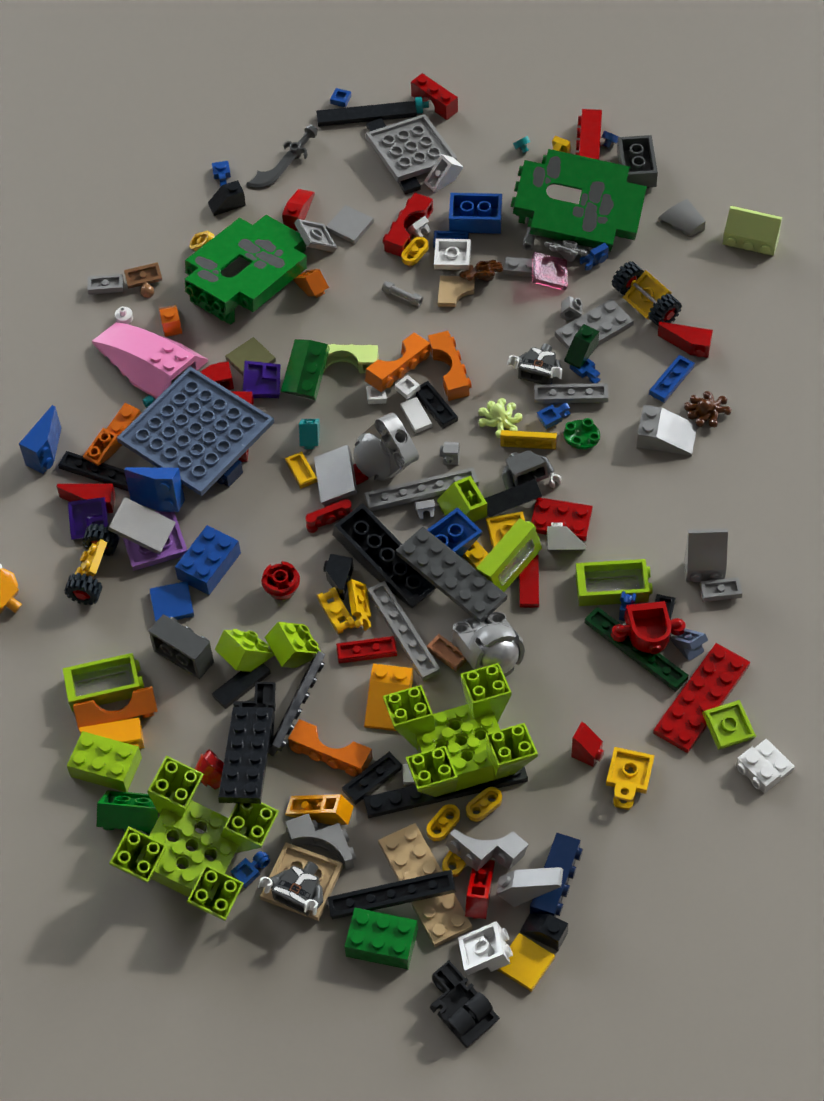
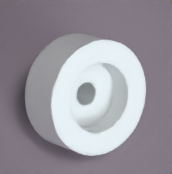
(124, 315)

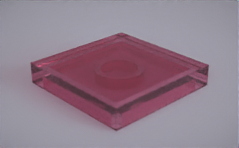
(549, 271)

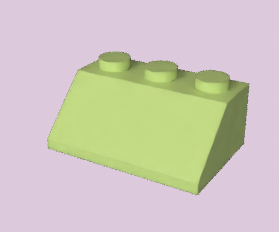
(752, 230)

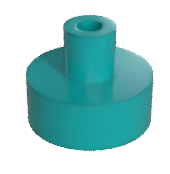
(420, 105)
(522, 144)

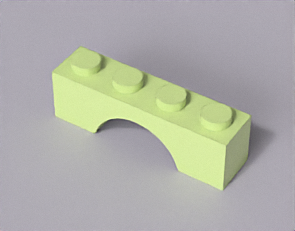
(359, 355)

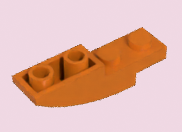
(106, 441)

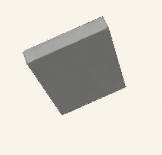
(335, 475)
(141, 525)

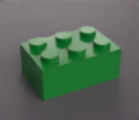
(381, 938)

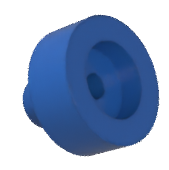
(609, 138)

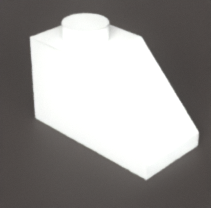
(443, 173)
(562, 538)

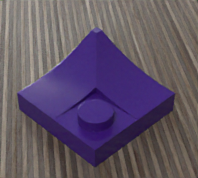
(261, 379)
(84, 513)

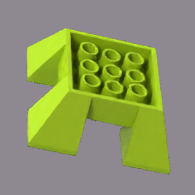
(464, 742)
(157, 857)

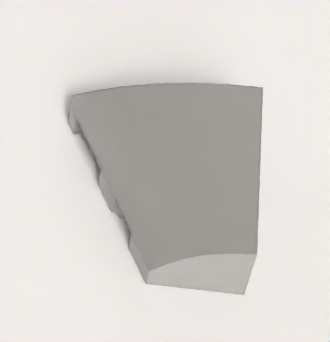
(684, 218)

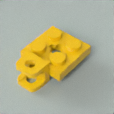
(625, 783)

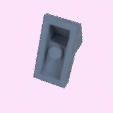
(690, 643)

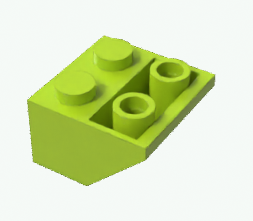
(466, 497)
(292, 644)
(243, 649)

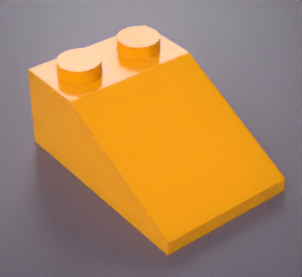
(384, 681)

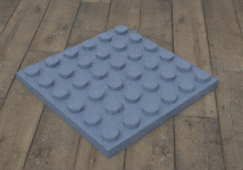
(196, 429)

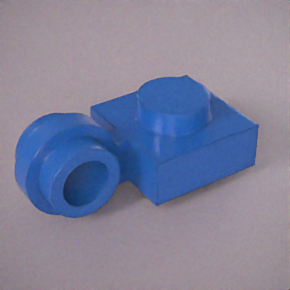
(247, 872)

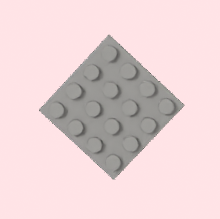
(409, 147)

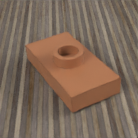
(446, 652)

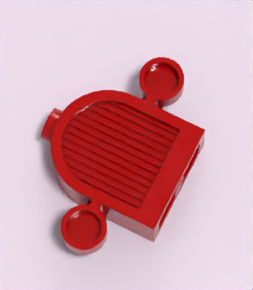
(648, 627)

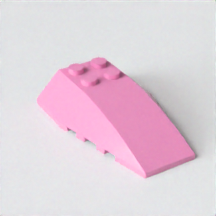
(146, 357)

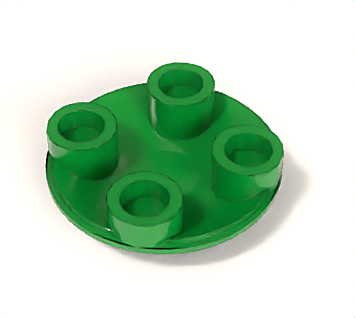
(581, 434)

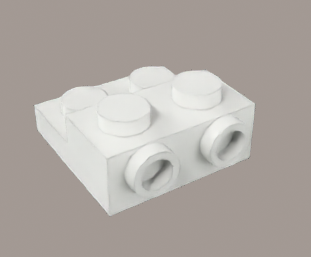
(452, 254)
(764, 765)
(485, 948)

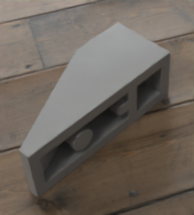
(528, 884)

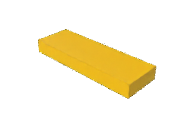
(528, 439)

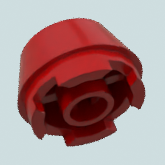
(280, 580)
(211, 768)

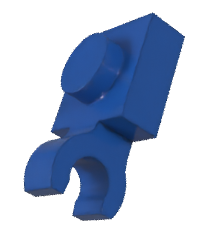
(221, 171)
(596, 256)
(588, 370)
(551, 416)
(625, 599)

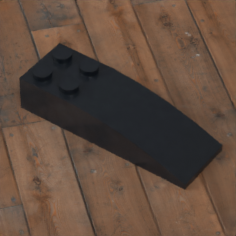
(376, 551)

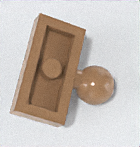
(143, 277)

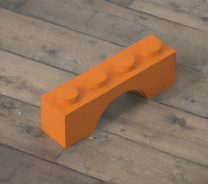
(384, 373)
(455, 381)
(141, 703)
(351, 759)

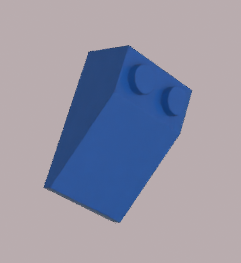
(41, 442)
(155, 487)
(456, 531)

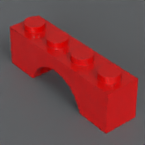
(398, 237)

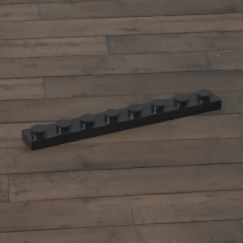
(410, 798)

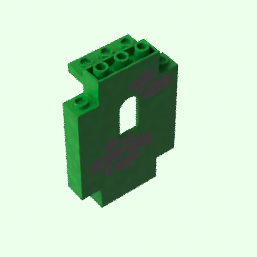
(606, 204)
(274, 258)

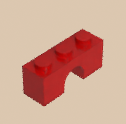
(444, 101)

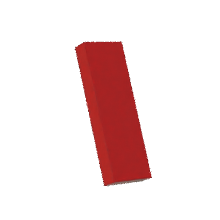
(530, 585)
(366, 649)

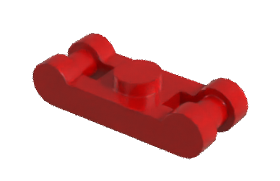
(327, 515)

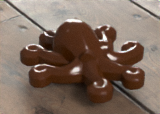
(483, 270)
(706, 409)

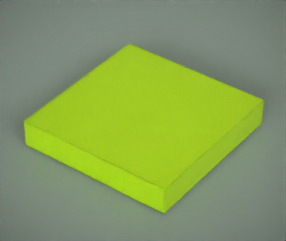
(729, 724)

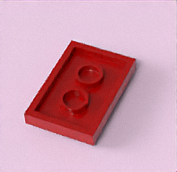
(572, 515)

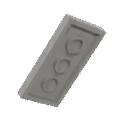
(606, 318)

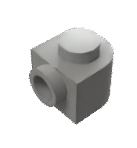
(571, 308)
(450, 453)

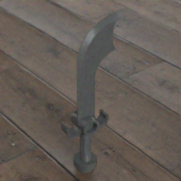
(265, 178)

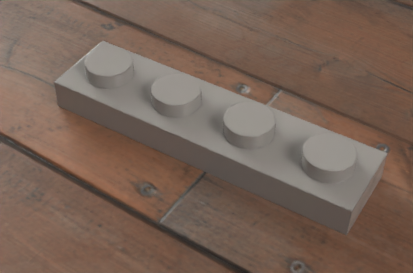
(571, 393)

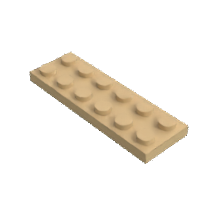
(411, 858)

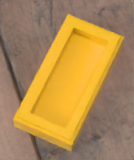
(301, 470)

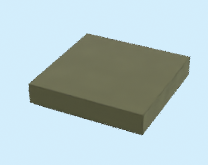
(249, 351)

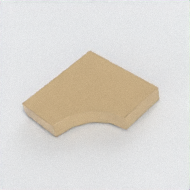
(453, 289)

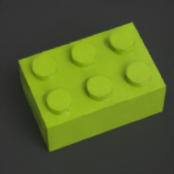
(104, 761)

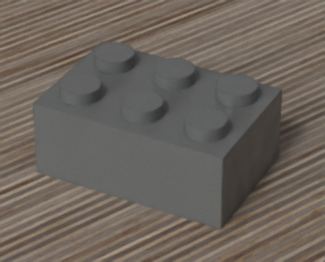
(640, 156)
(181, 646)

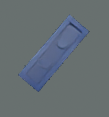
(671, 378)

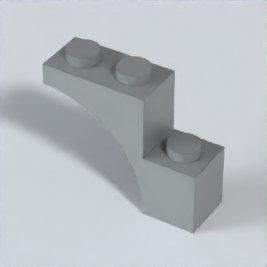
(305, 832)
(478, 852)

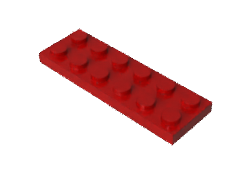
(704, 690)

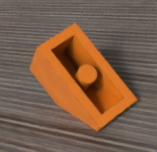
(312, 282)
(170, 320)

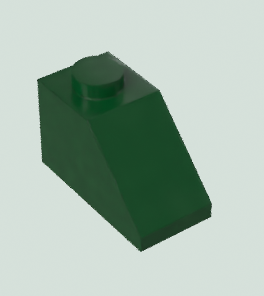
(582, 346)

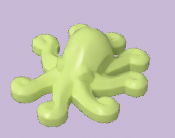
(499, 417)

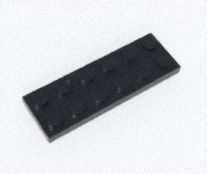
(246, 755)

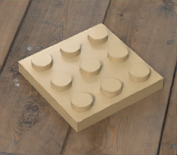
(327, 872)

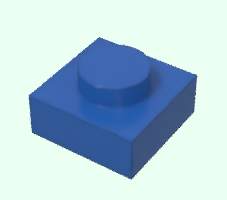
(340, 97)

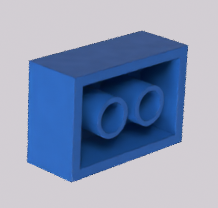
(475, 212)
(208, 560)

